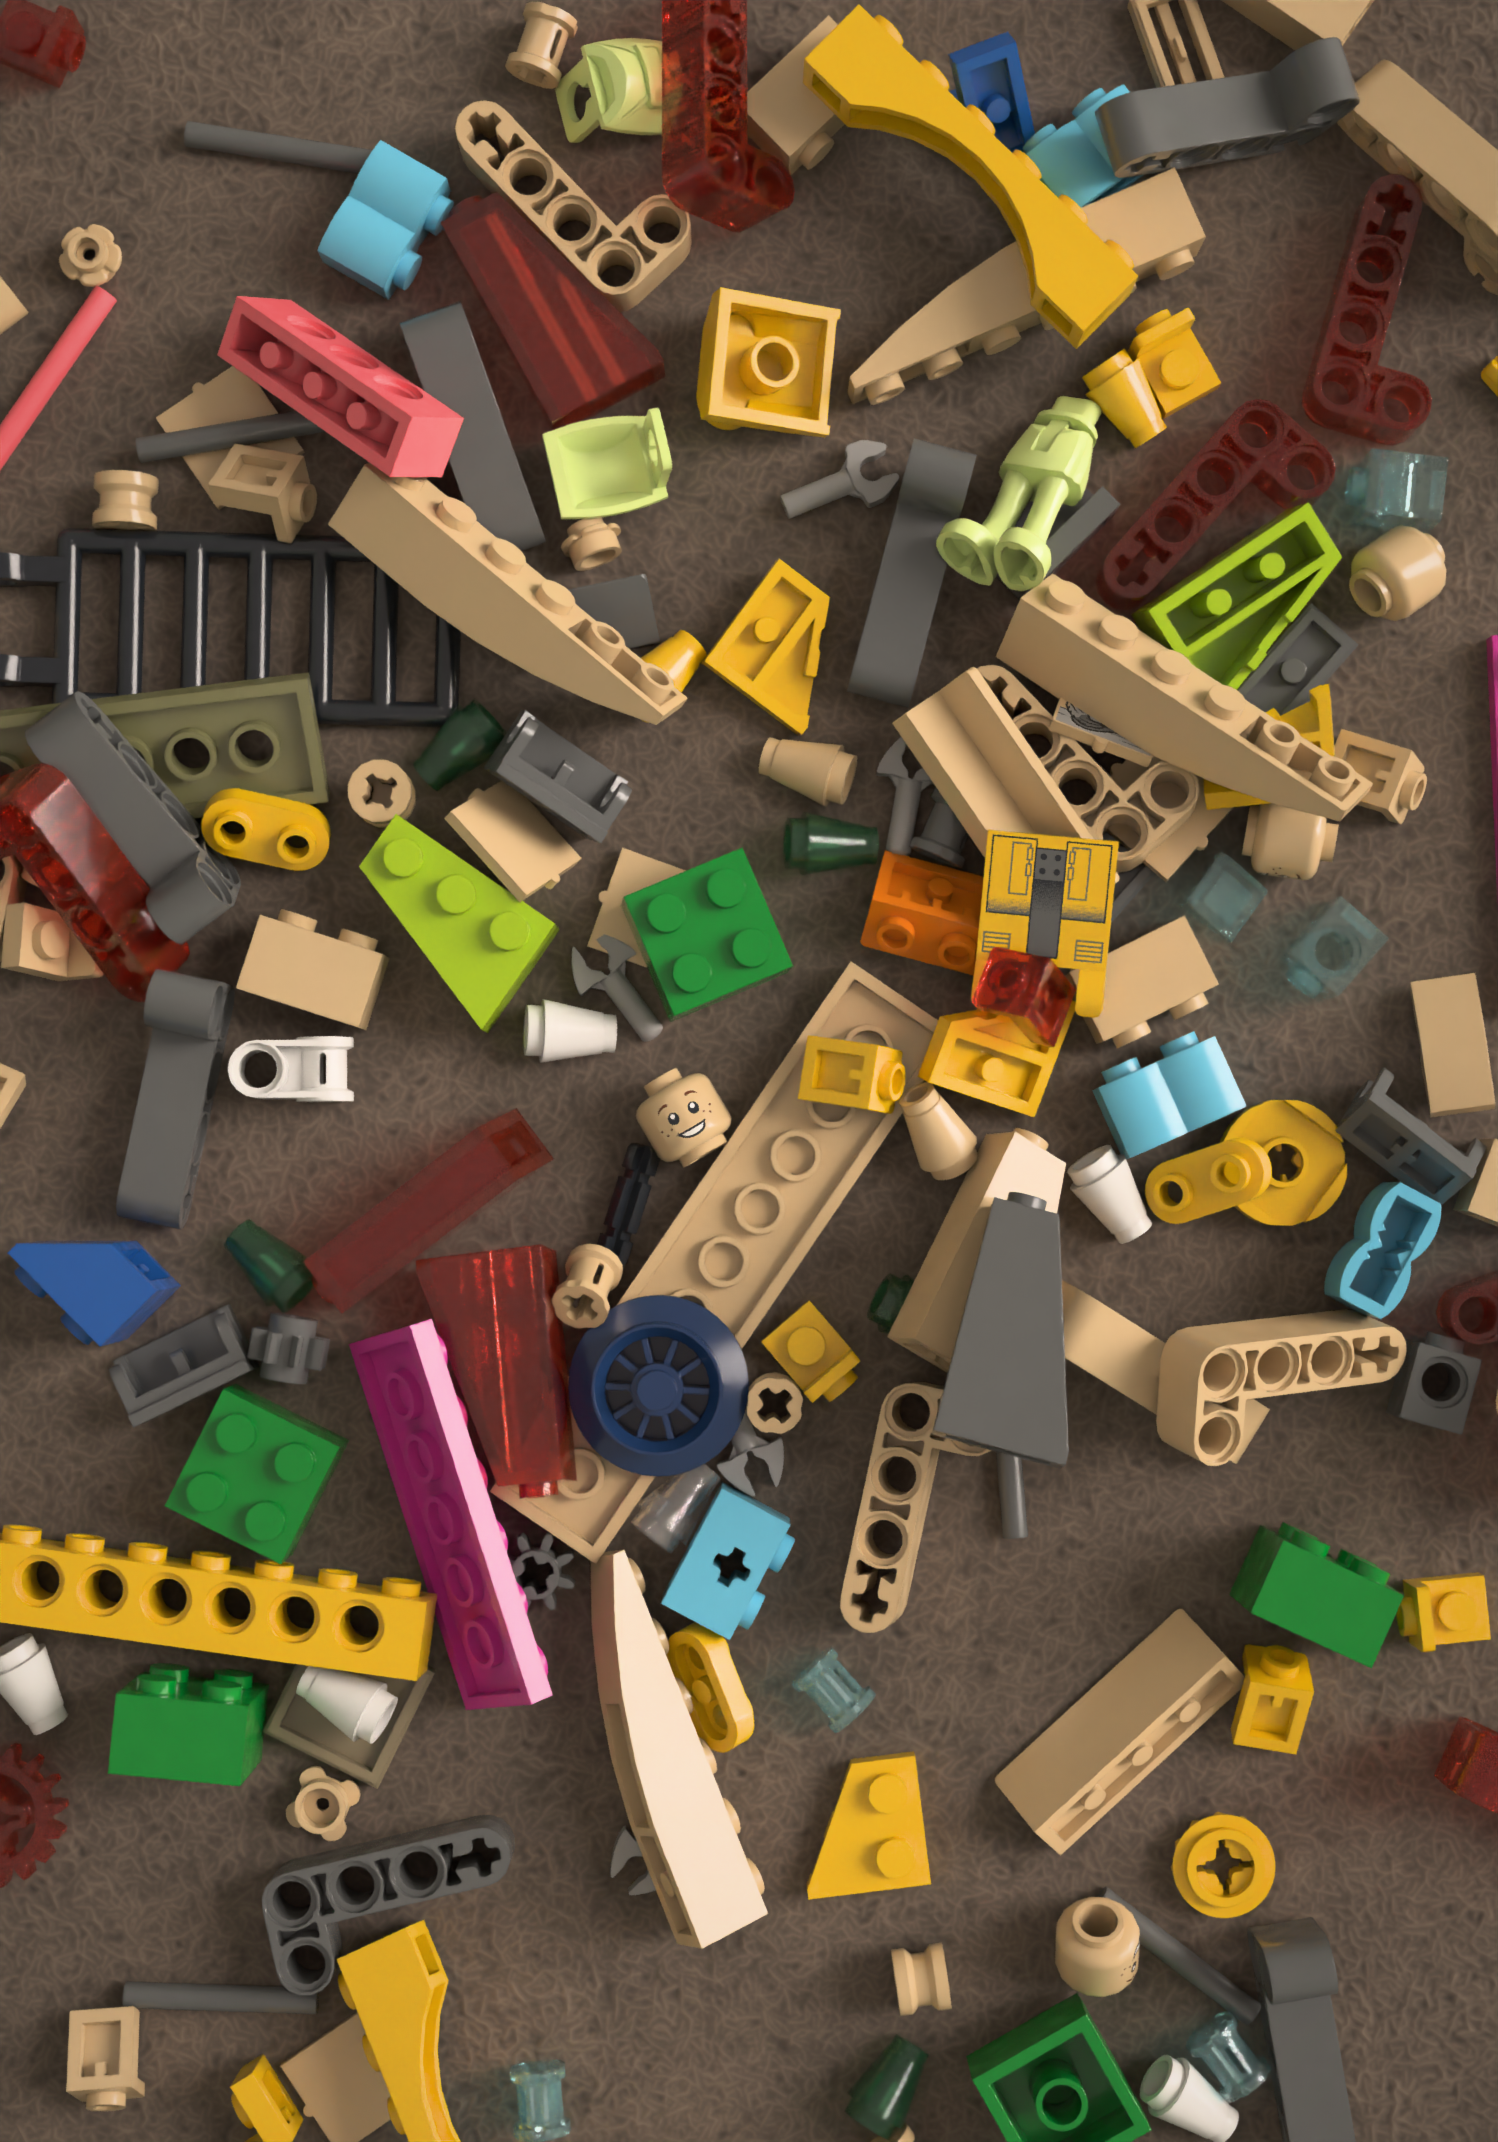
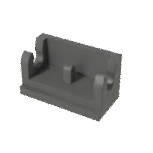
(559, 777)
(1406, 1143)
(182, 1365)

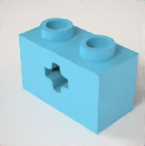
(729, 1523)

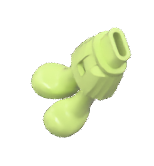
(1044, 467)

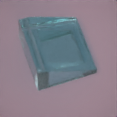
(1224, 896)

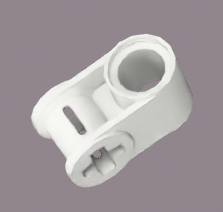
(298, 1069)

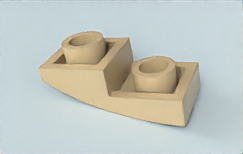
(1452, 1045)

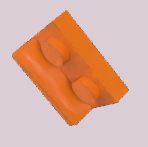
(925, 913)

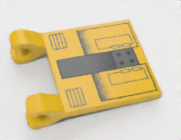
(1050, 902)

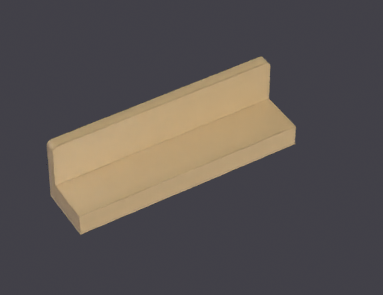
(985, 764)
(1119, 1731)

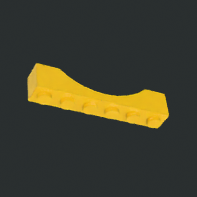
(880, 86)
(399, 1999)

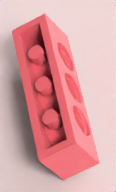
(340, 387)

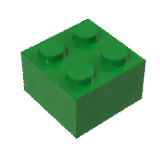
(706, 934)
(257, 1473)
(1319, 1597)
(189, 1726)
(1057, 2081)

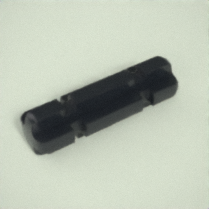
(629, 1200)

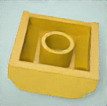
(766, 363)

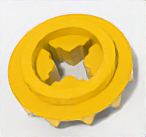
(1246, 1883)

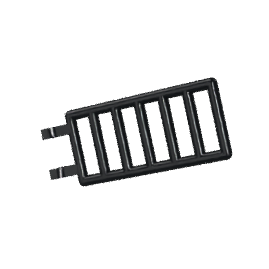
(260, 549)

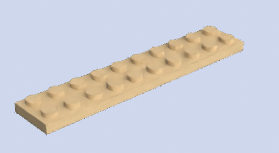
(750, 1224)

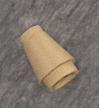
(810, 768)
(937, 1133)

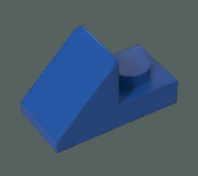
(993, 81)

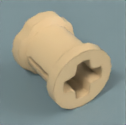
(542, 45)
(583, 1283)
(772, 1422)

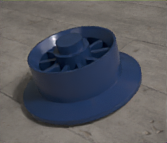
(658, 1386)

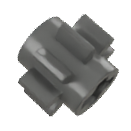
(288, 1348)
(542, 1554)

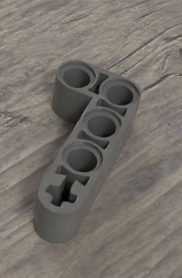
(1229, 115)
(483, 452)
(910, 573)
(141, 814)
(175, 1096)
(393, 1887)
(1295, 1988)

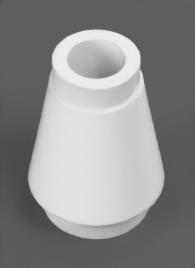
(567, 1031)
(1110, 1193)
(30, 1683)
(349, 1701)
(1187, 2099)

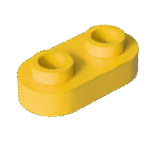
(267, 825)
(1205, 1183)
(719, 1702)

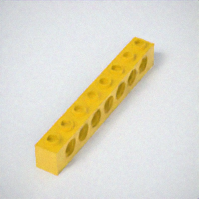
(141, 1615)

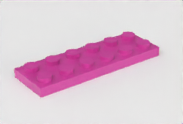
(451, 1517)

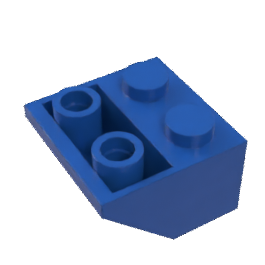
(99, 1284)

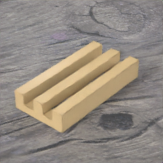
(1152, 49)

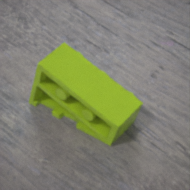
(1243, 597)
(459, 919)

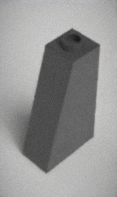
(1010, 1349)

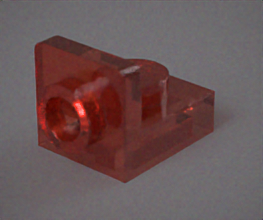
(41, 41)
(1027, 991)

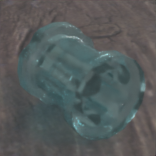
(833, 1689)
(1228, 2056)
(539, 2100)

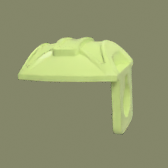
(623, 89)
(609, 465)

